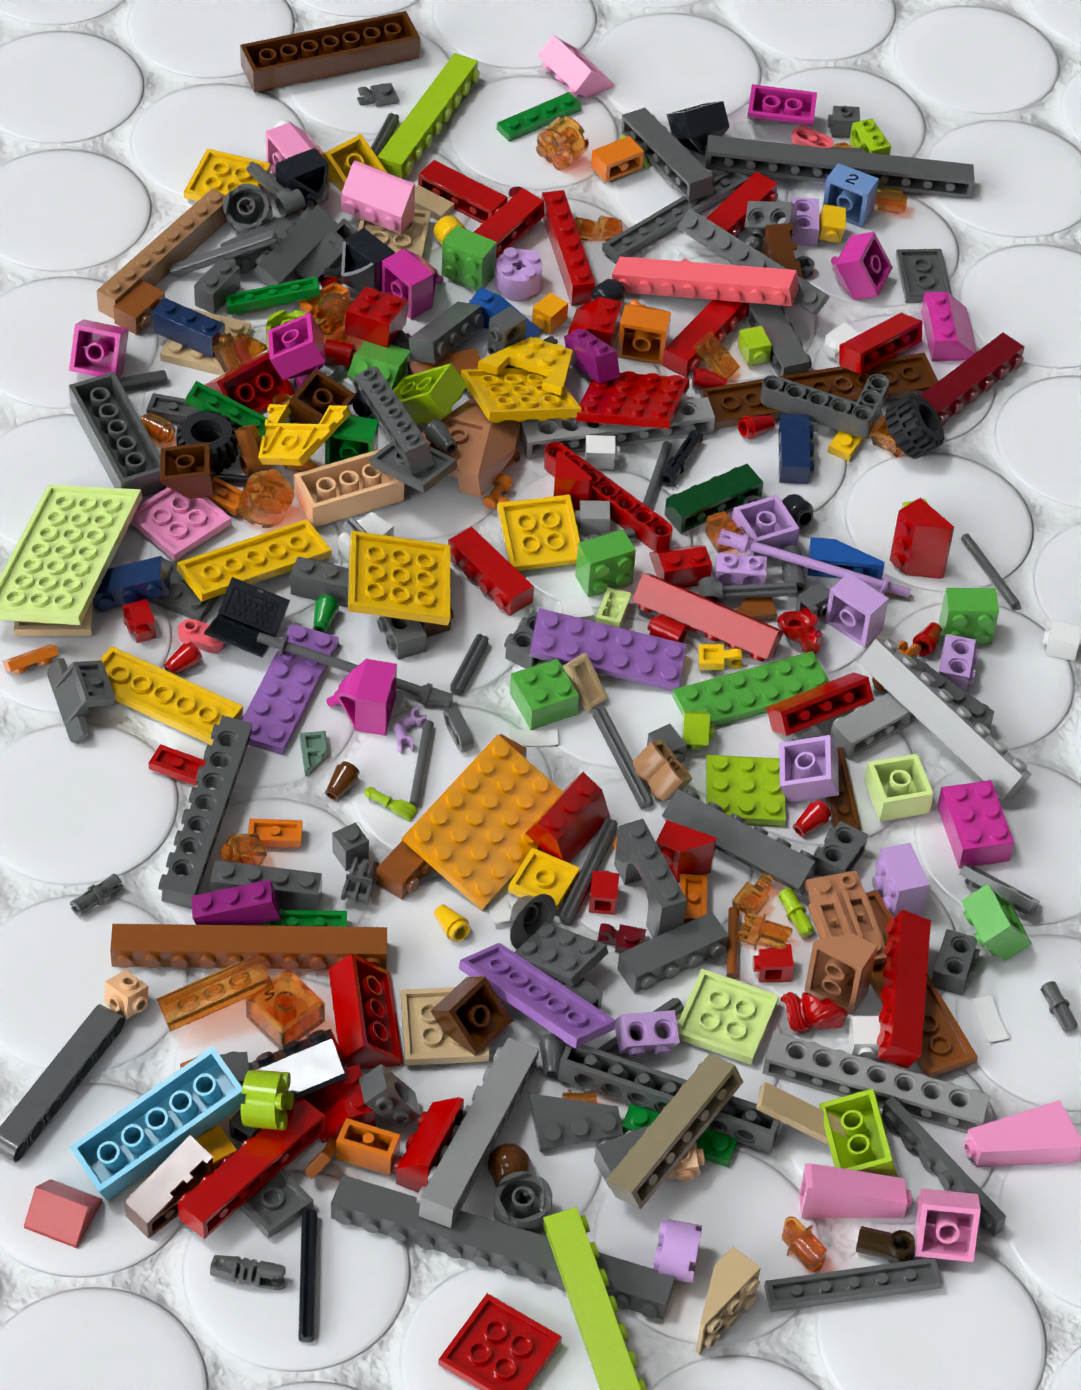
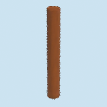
(732, 948)

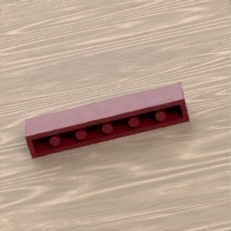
(974, 376)

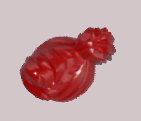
(802, 628)
(812, 1012)

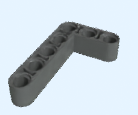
(825, 408)

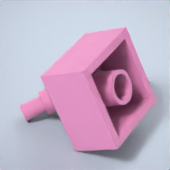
(286, 142)
(946, 1225)

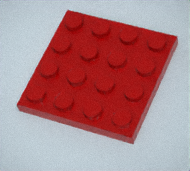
(634, 400)

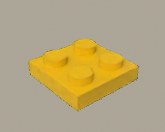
(544, 875)

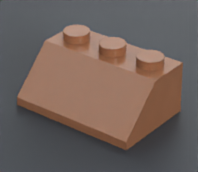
(841, 969)

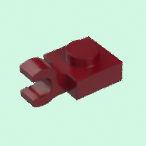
(624, 938)

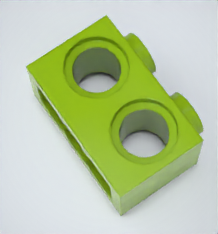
(868, 136)

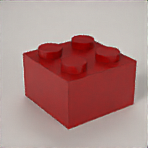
(376, 317)

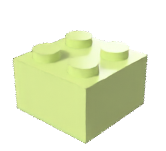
(898, 787)

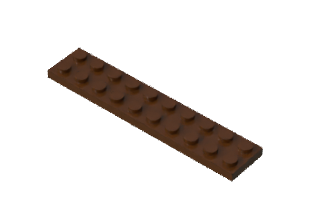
(742, 399)

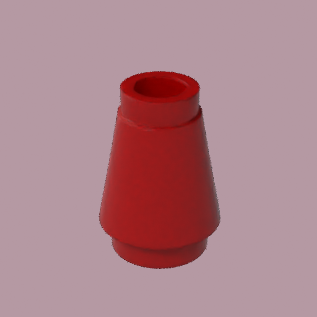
(705, 378)
(753, 426)
(928, 638)
(183, 659)
(813, 817)

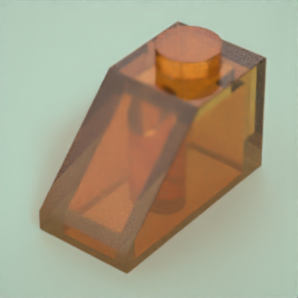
(236, 350)

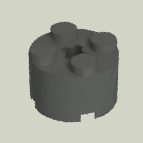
(241, 199)
(523, 1201)

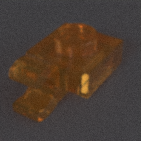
(753, 897)

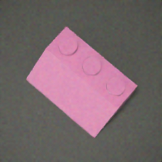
(573, 68)
(378, 197)

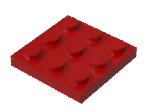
(499, 1348)

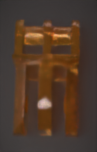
(762, 932)
(803, 1244)

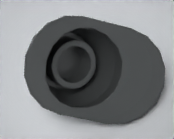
(529, 915)

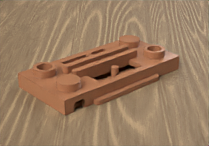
(843, 908)

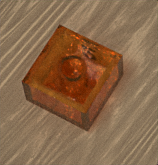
(285, 1009)

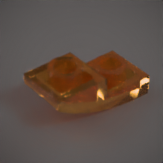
(599, 230)

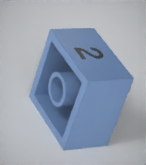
(852, 191)

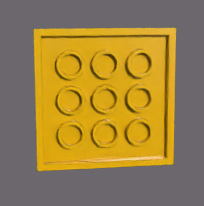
(517, 396)
(399, 578)

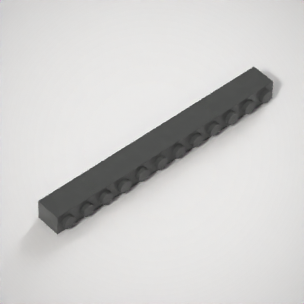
(813, 163)
(492, 1244)

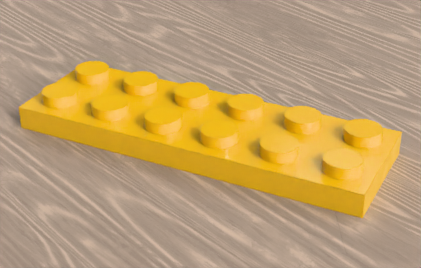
(253, 559)
(166, 695)

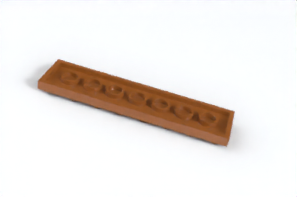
(943, 1041)

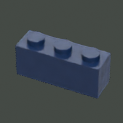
(187, 327)
(795, 449)
(133, 583)

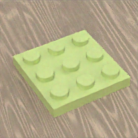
(726, 1016)

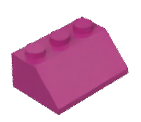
(782, 105)
(947, 327)

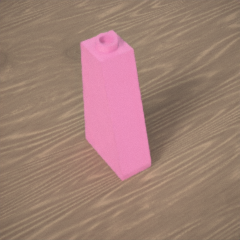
(1025, 1138)
(851, 1194)

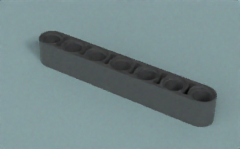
(59, 1081)

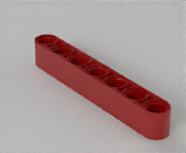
(624, 508)

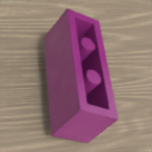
(592, 356)
(237, 905)

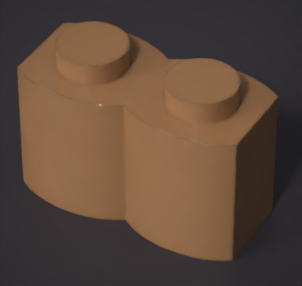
(661, 770)

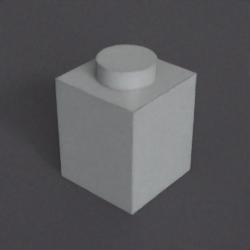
(593, 517)

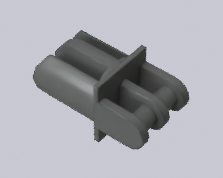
(358, 886)

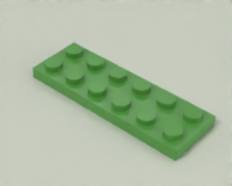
(752, 689)

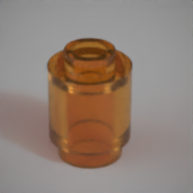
(891, 201)
(158, 428)

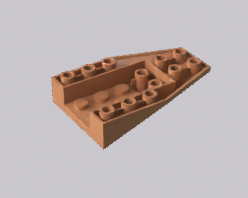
(481, 447)

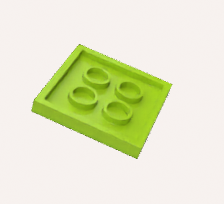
(746, 788)

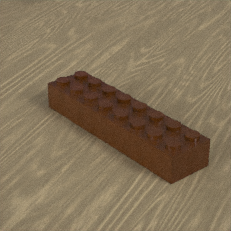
(330, 51)

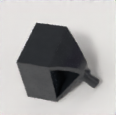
(695, 123)
(306, 173)
(361, 261)

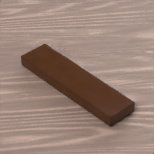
(843, 806)

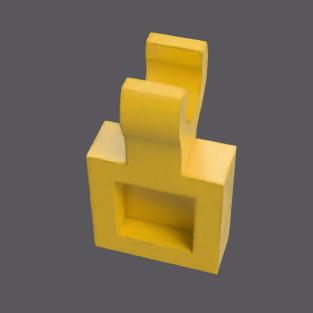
(714, 657)

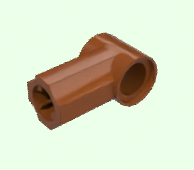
(249, 446)

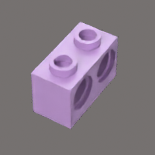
(806, 222)
(740, 569)
(957, 659)
(645, 1026)

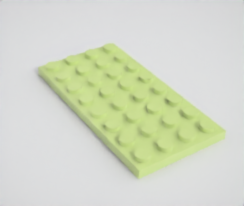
(65, 553)

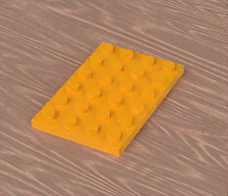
(481, 822)

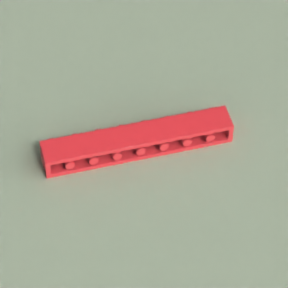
(707, 281)

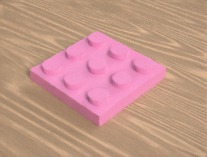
(179, 522)

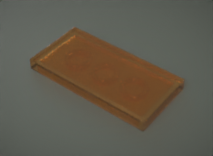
(214, 992)

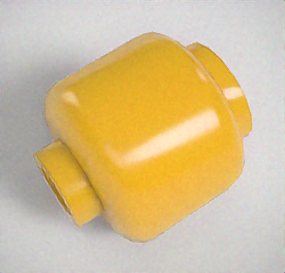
(445, 226)

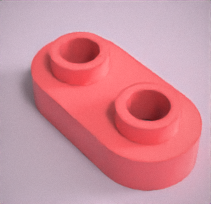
(809, 137)
(193, 631)

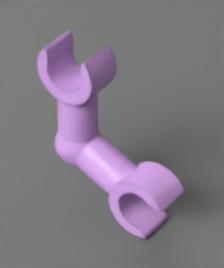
(401, 726)

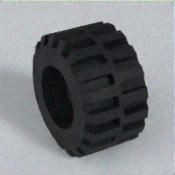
(914, 425)
(214, 429)

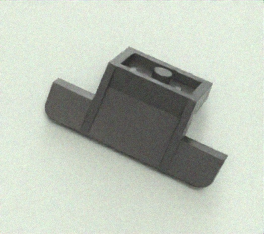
(76, 689)

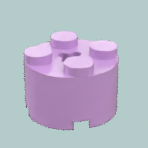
(518, 274)
(678, 1250)

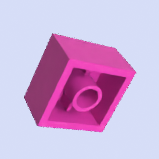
(862, 266)
(410, 279)
(98, 348)
(297, 348)
(368, 696)

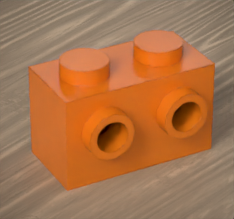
(617, 159)
(368, 1146)

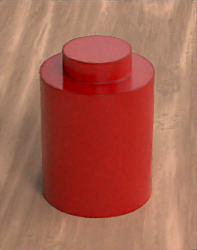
(339, 352)
(667, 628)

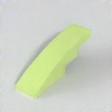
(613, 608)

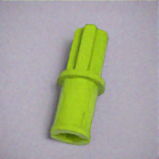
(796, 912)

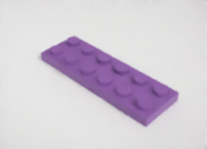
(609, 648)
(287, 690)
(538, 995)

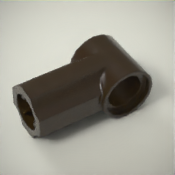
(884, 1244)

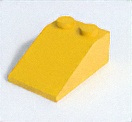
(342, 157)

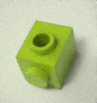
(754, 345)
(696, 729)

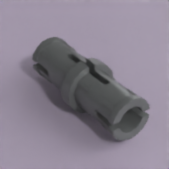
(96, 894)

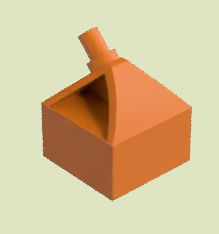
(643, 333)

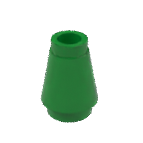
(324, 612)

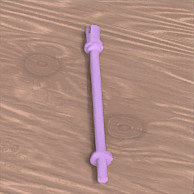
(745, 543)

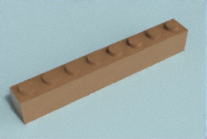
(168, 248)

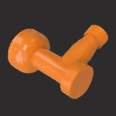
(501, 484)

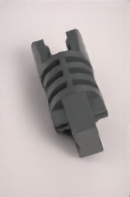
(247, 1271)

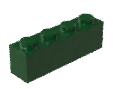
(713, 496)

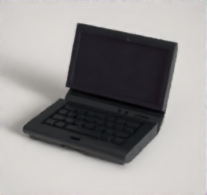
(245, 614)

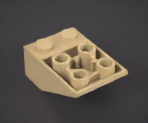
(730, 1291)

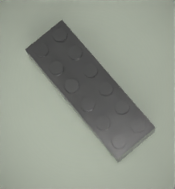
(116, 433)

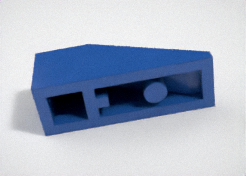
(494, 304)
(843, 556)

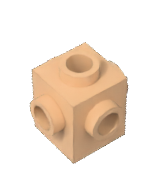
(126, 994)
(689, 1165)

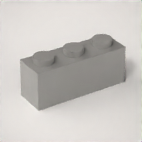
(870, 725)

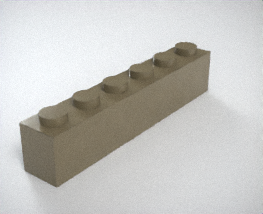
(674, 1131)

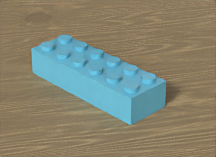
(159, 1123)

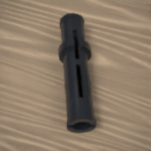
(677, 464)

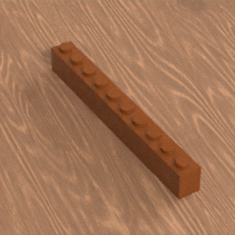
(228, 944)

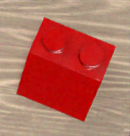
(599, 318)
(682, 565)
(686, 849)
(340, 1102)

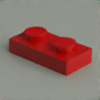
(176, 764)

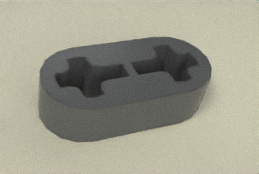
(458, 729)

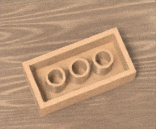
(345, 489)

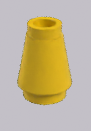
(453, 924)

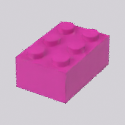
(975, 824)

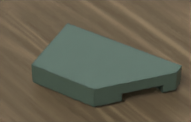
(313, 749)

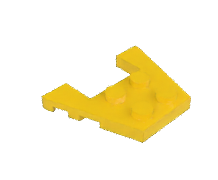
(534, 356)
(296, 443)

